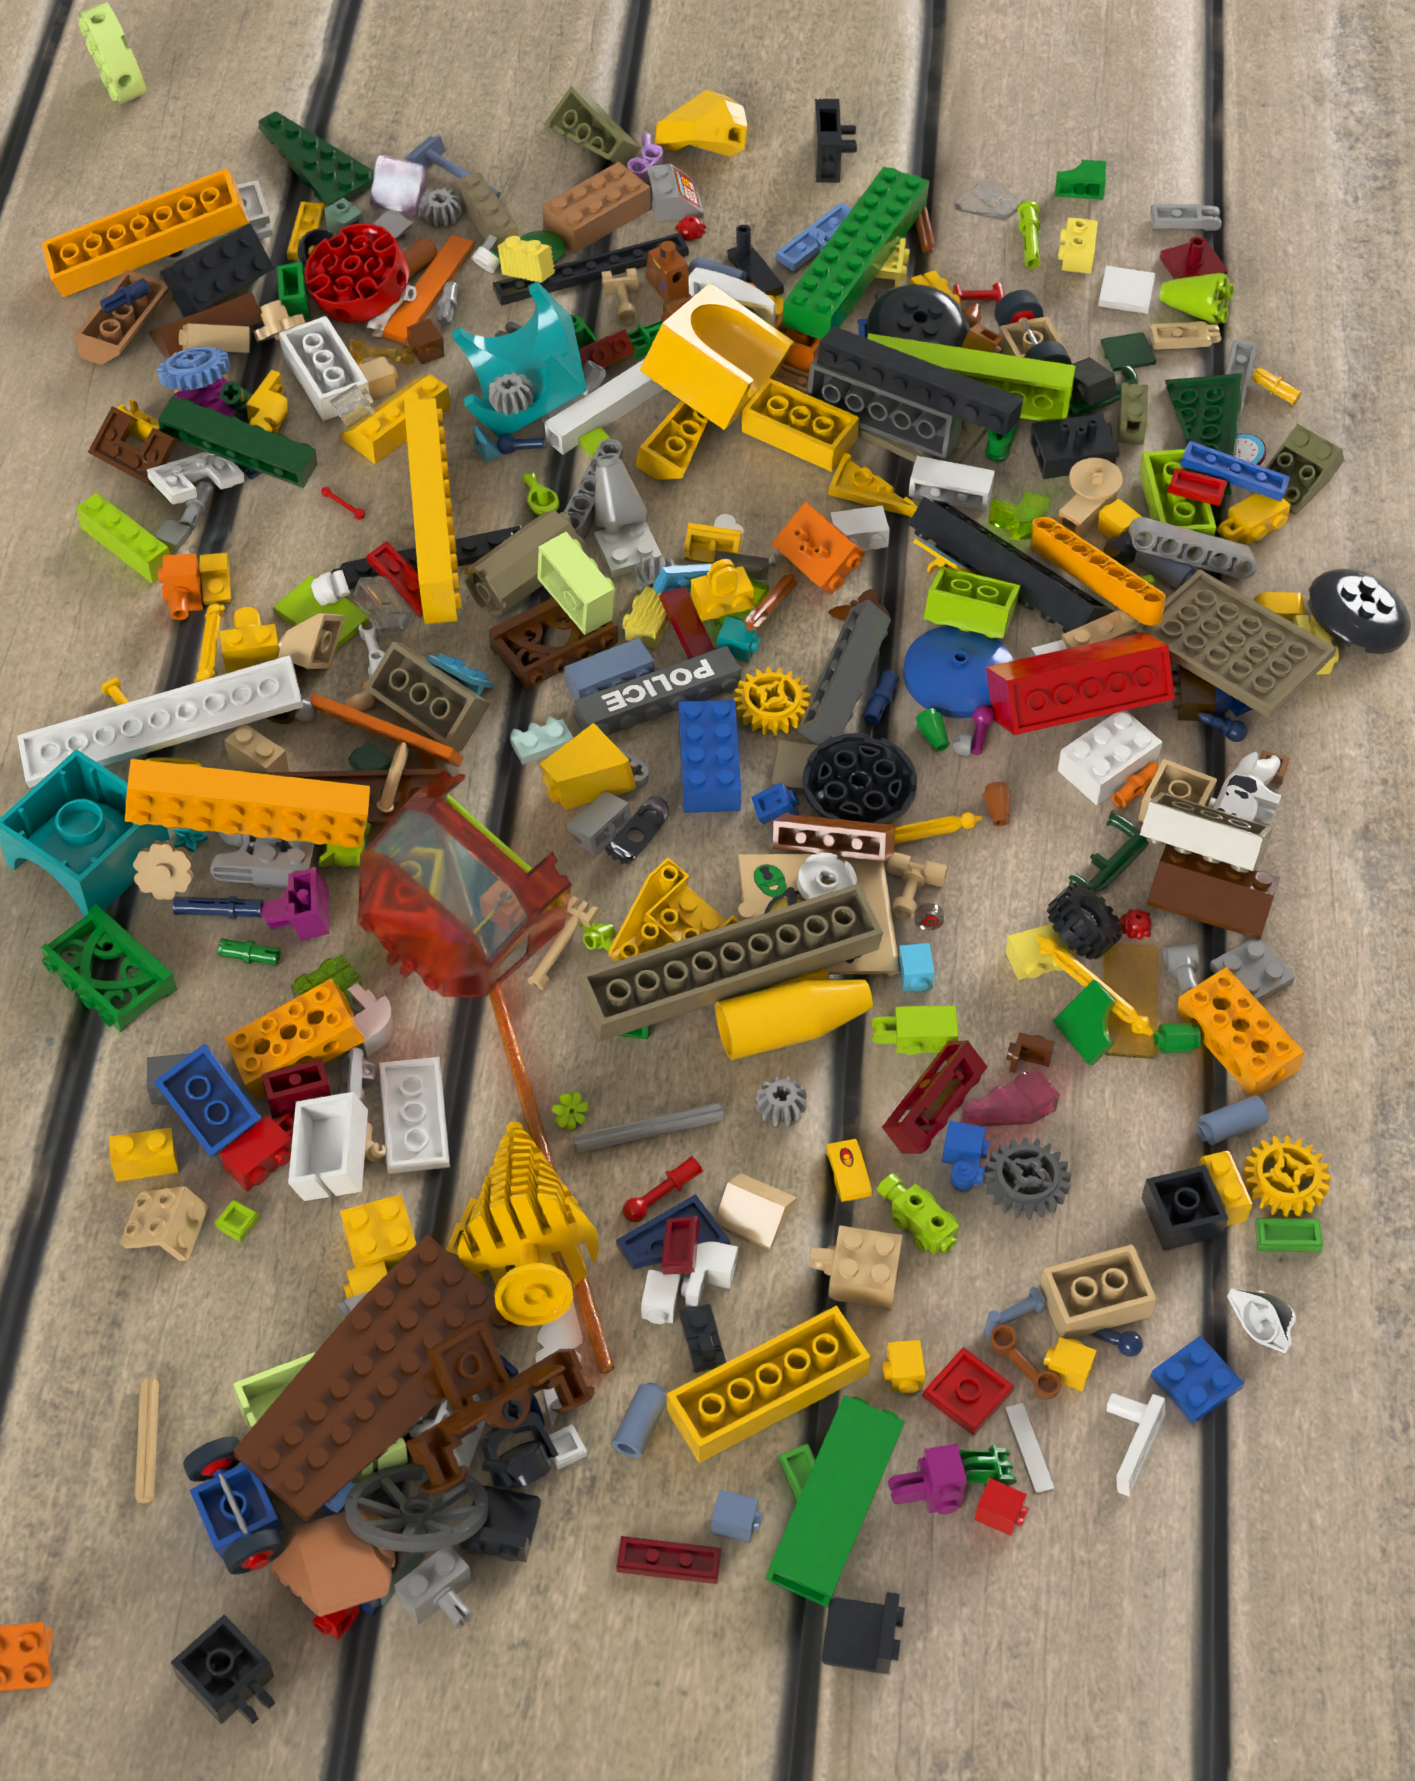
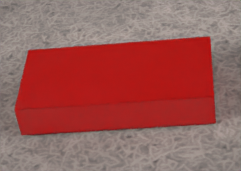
(1197, 487)

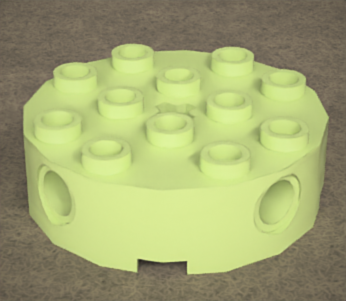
(111, 53)

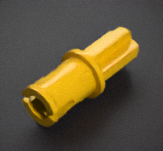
(1276, 385)

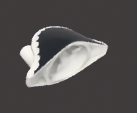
(1264, 1317)

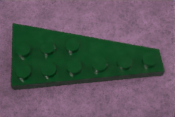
(317, 162)
(1209, 411)

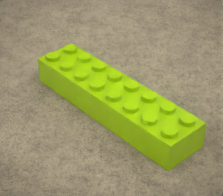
(1041, 383)

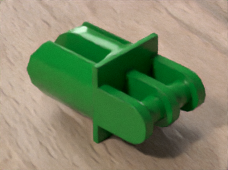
(643, 338)
(986, 1464)

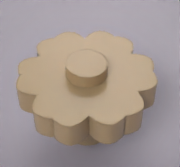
(275, 321)
(163, 870)

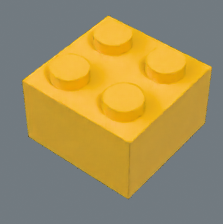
(378, 1232)

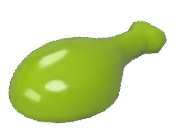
(539, 497)

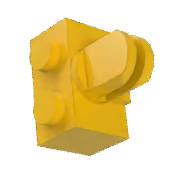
(722, 591)
(248, 641)

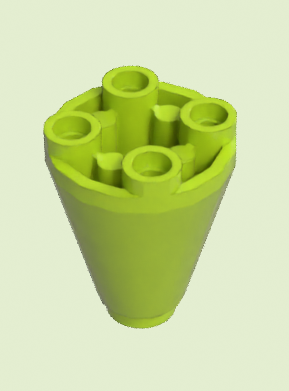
(1200, 296)

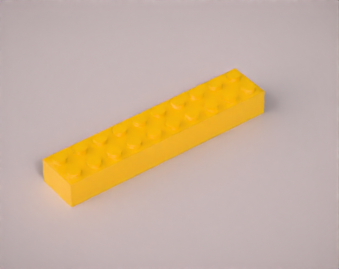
(432, 512)

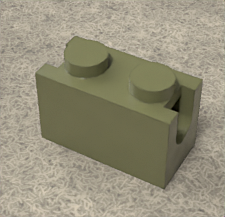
(1132, 409)

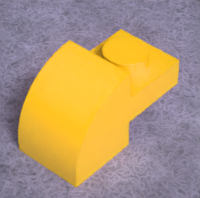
(215, 578)

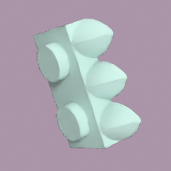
(540, 740)

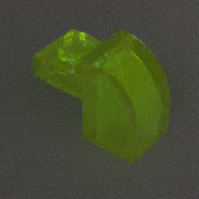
(1019, 517)

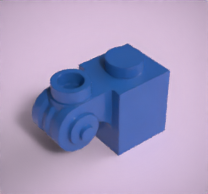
(963, 1149)

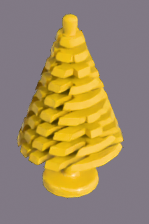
(525, 1221)

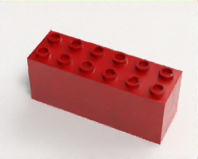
(1080, 683)

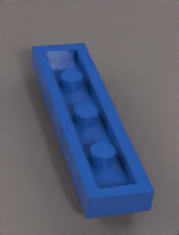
(1234, 471)

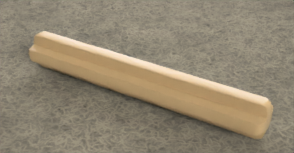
(147, 1441)

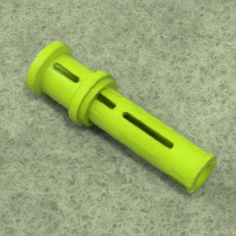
(1029, 226)

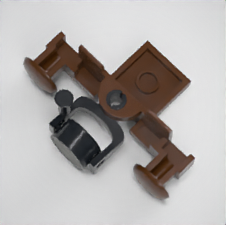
(465, 1367)

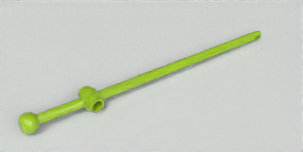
(597, 936)

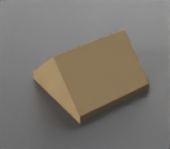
(754, 1210)

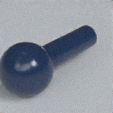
(508, 444)
(1128, 1343)

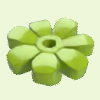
(570, 1110)

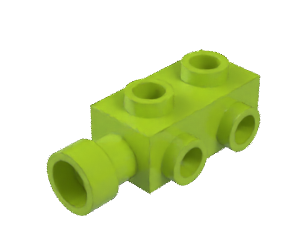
(919, 1217)

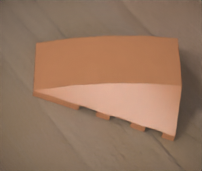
(333, 1565)

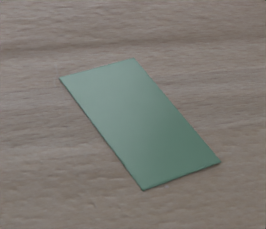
(408, 1566)

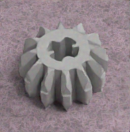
(440, 207)
(510, 393)
(648, 570)
(781, 1101)

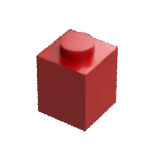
(1001, 1507)

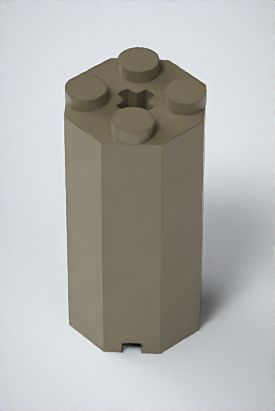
(511, 568)

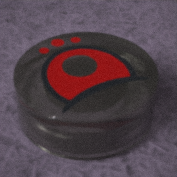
(929, 916)

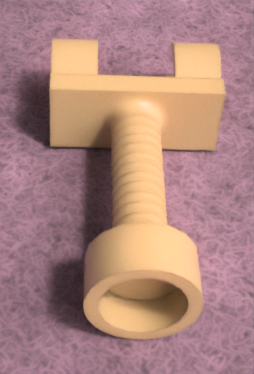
(626, 311)

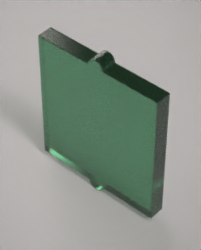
(1128, 350)

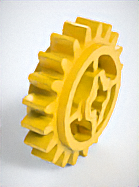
(769, 694)
(1282, 1182)

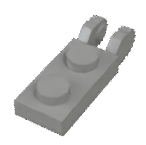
(1185, 216)

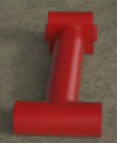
(966, 295)

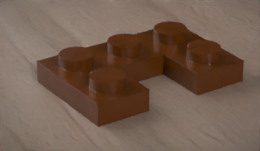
(111, 446)

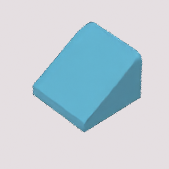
(485, 445)

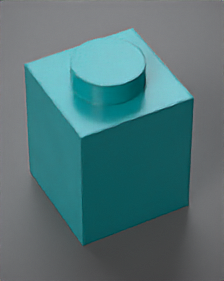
(738, 639)

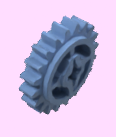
(193, 368)

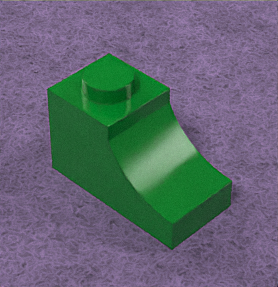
(1083, 182)

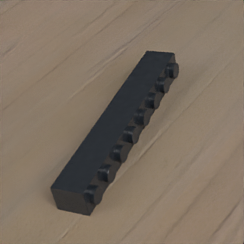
(920, 380)

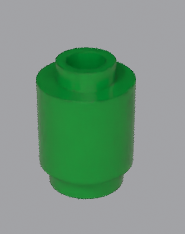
(1177, 1037)

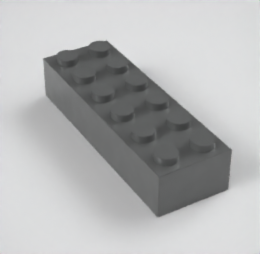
(886, 411)

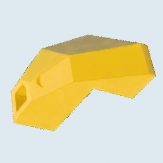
(706, 122)

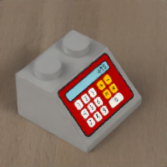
(672, 193)

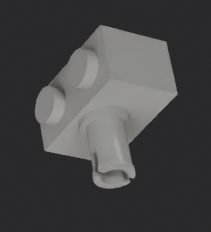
(436, 1586)

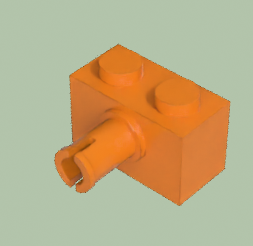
(181, 584)

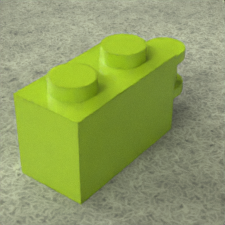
(917, 1028)

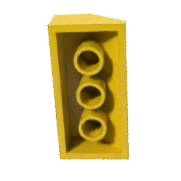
(386, 427)

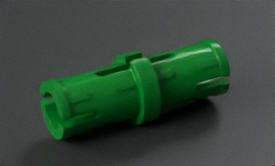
(249, 952)

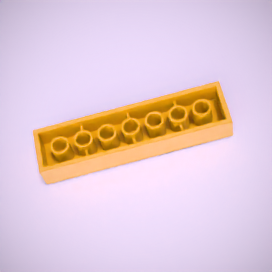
(144, 232)
(246, 803)

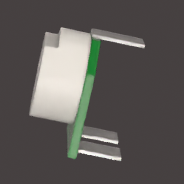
(486, 257)

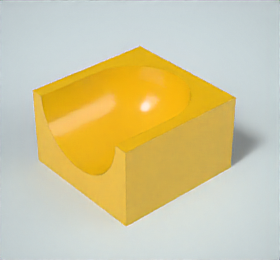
(715, 355)

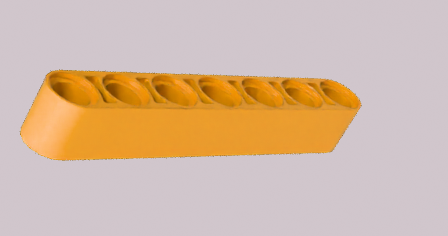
(1098, 571)

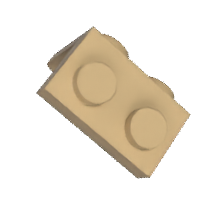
(165, 1219)

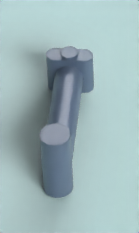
(1034, 1301)

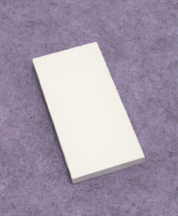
(414, 1115)

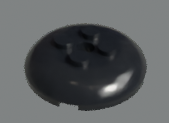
(902, 308)
(1359, 610)
(859, 779)

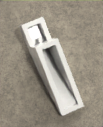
(740, 291)

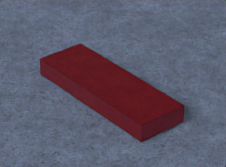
(686, 622)
(669, 1559)

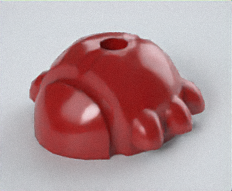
(690, 228)
(1136, 924)

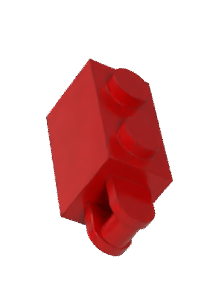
(259, 1151)

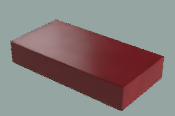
(680, 1245)

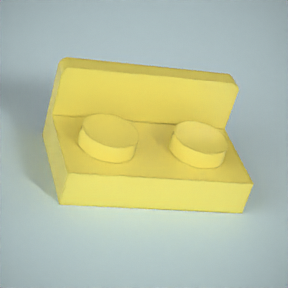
(894, 267)

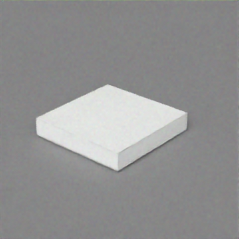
(1126, 289)

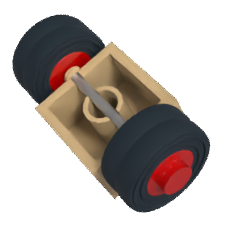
(1026, 330)

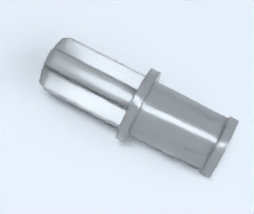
(448, 303)
(197, 505)

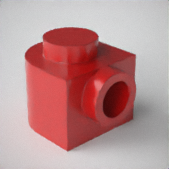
(336, 1622)

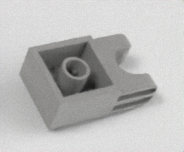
(263, 860)

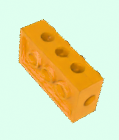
(298, 1032)
(1241, 1032)

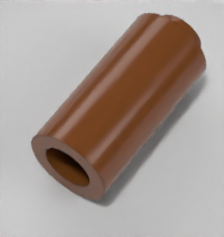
(420, 255)

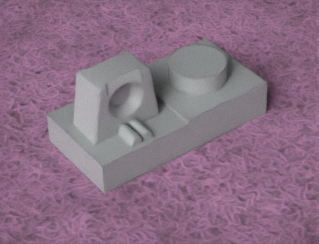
(355, 1072)

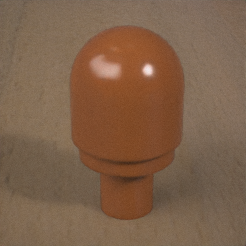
(973, 314)

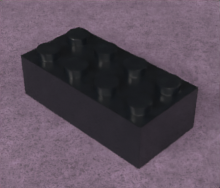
(217, 270)

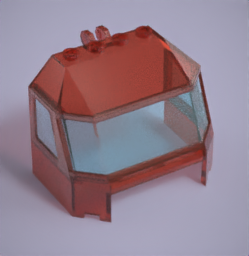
(454, 899)

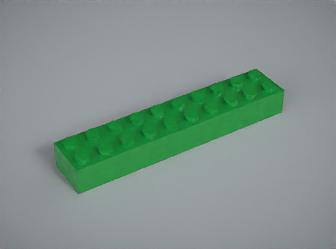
(855, 253)

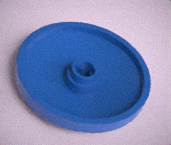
(949, 670)

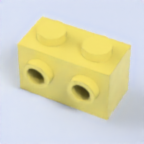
(1079, 245)

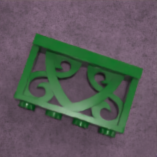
(108, 932)

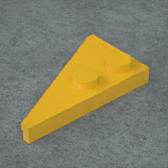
(866, 488)

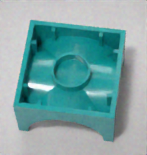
(541, 350)

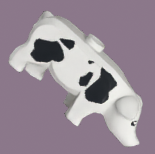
(1245, 790)

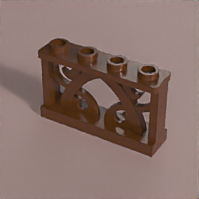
(550, 659)

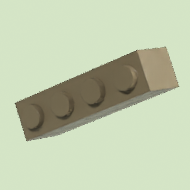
(486, 209)

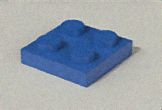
(1197, 1379)

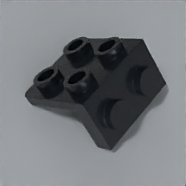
(507, 1527)
(863, 1634)

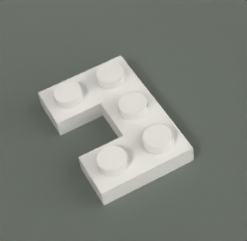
(176, 478)

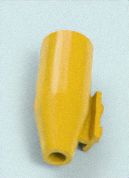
(789, 1013)

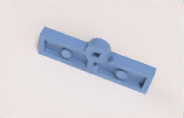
(812, 239)

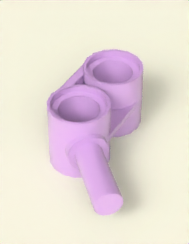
(650, 156)

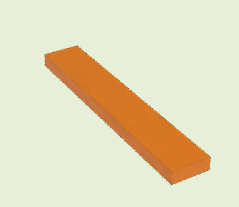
(429, 287)
(386, 730)

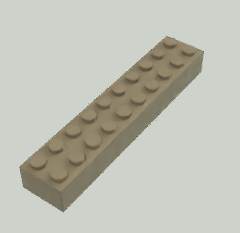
(729, 961)

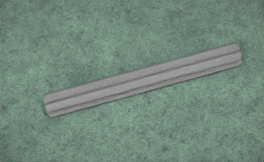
(648, 1128)

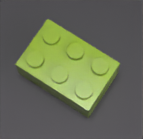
(971, 602)

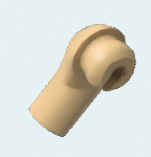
(361, 701)
(373, 1152)

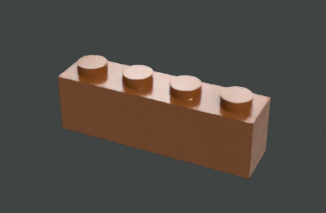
(833, 836)

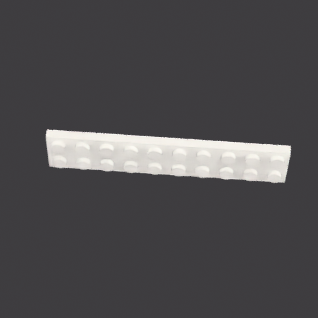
(164, 718)

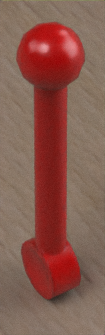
(359, 513)

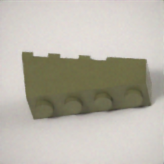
(589, 125)

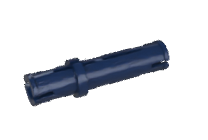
(228, 907)

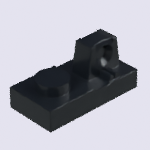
(702, 1338)

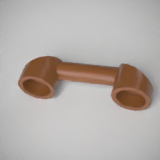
(1003, 1341)

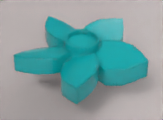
(189, 838)

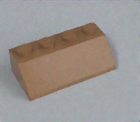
(108, 334)

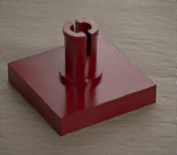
(1192, 259)

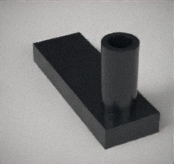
(747, 259)

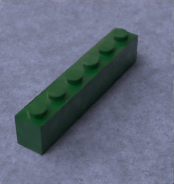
(238, 441)

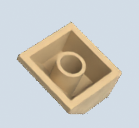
(312, 641)

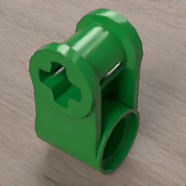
(999, 445)

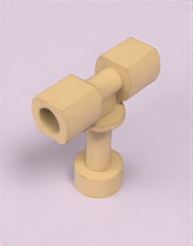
(914, 877)

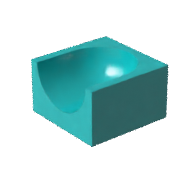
(78, 831)

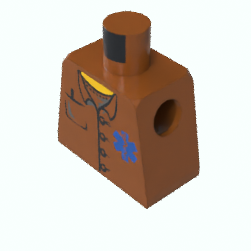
(667, 271)

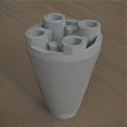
(616, 495)

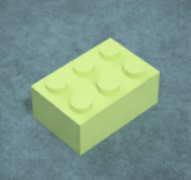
(576, 582)

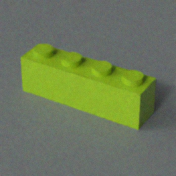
(122, 536)

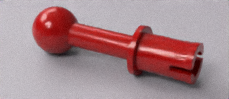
(636, 1208)

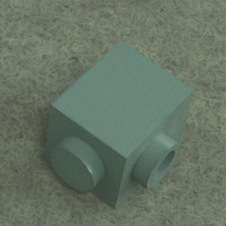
(341, 215)

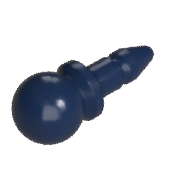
(1234, 730)

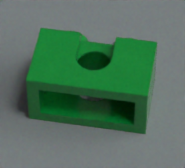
(293, 290)

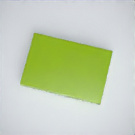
(302, 605)

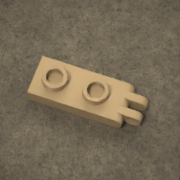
(1183, 335)

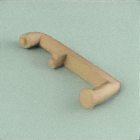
(393, 778)

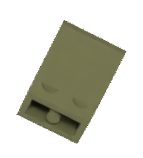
(1309, 464)

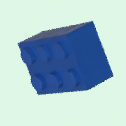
(208, 1100)

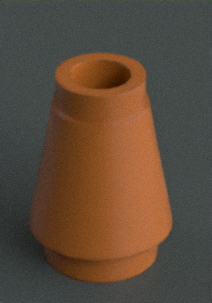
(998, 801)

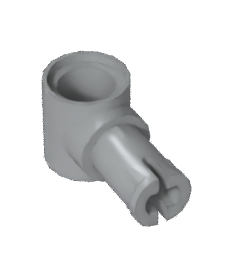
(1182, 962)

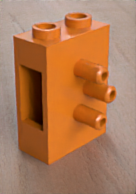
(818, 548)

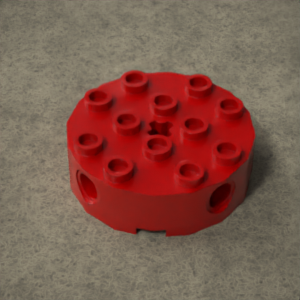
(357, 273)

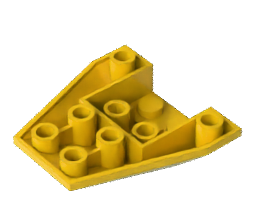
(664, 914)

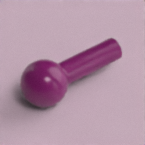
(982, 717)

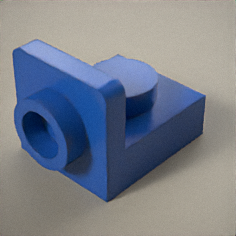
(775, 802)

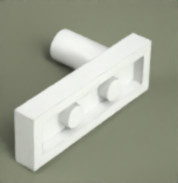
(1150, 1420)

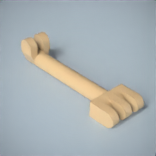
(576, 917)

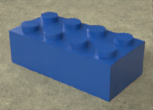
(709, 756)

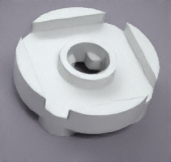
(822, 865)

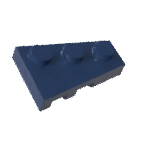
(645, 1244)

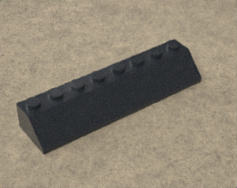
(1000, 560)

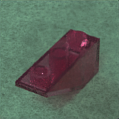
(1016, 1103)

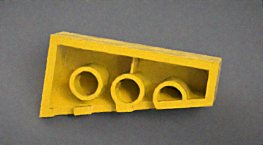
(672, 444)

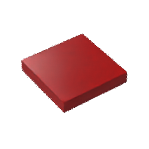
(968, 1391)

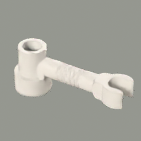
(381, 321)
(375, 654)

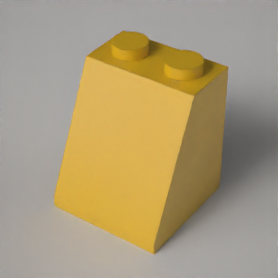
(586, 769)

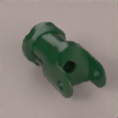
(235, 397)

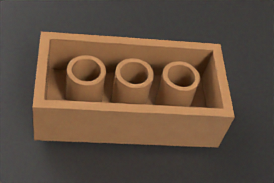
(597, 207)

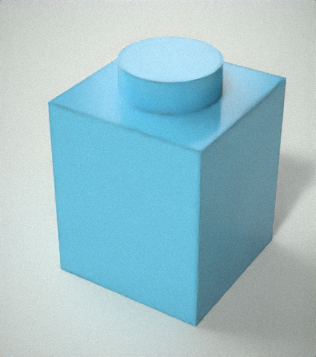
(916, 967)

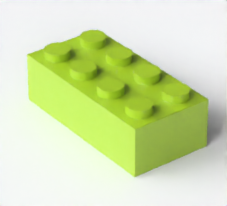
(1155, 477)

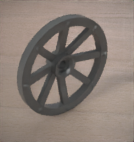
(414, 1514)

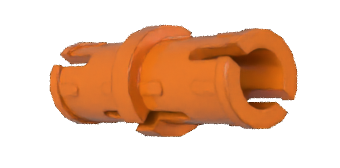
(1135, 785)

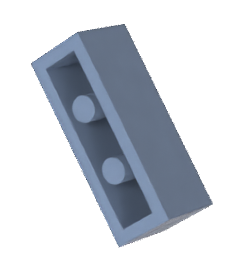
(608, 669)

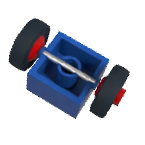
(234, 1507)

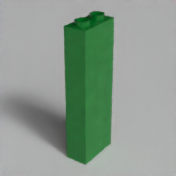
(835, 1500)

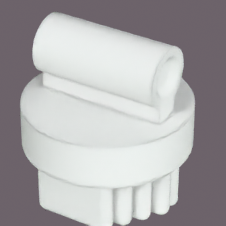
(330, 587)

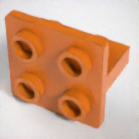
(25, 1656)

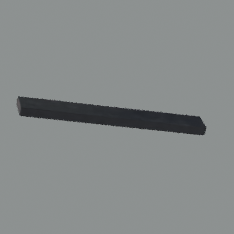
(586, 269)

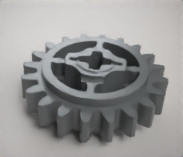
(1024, 1167)

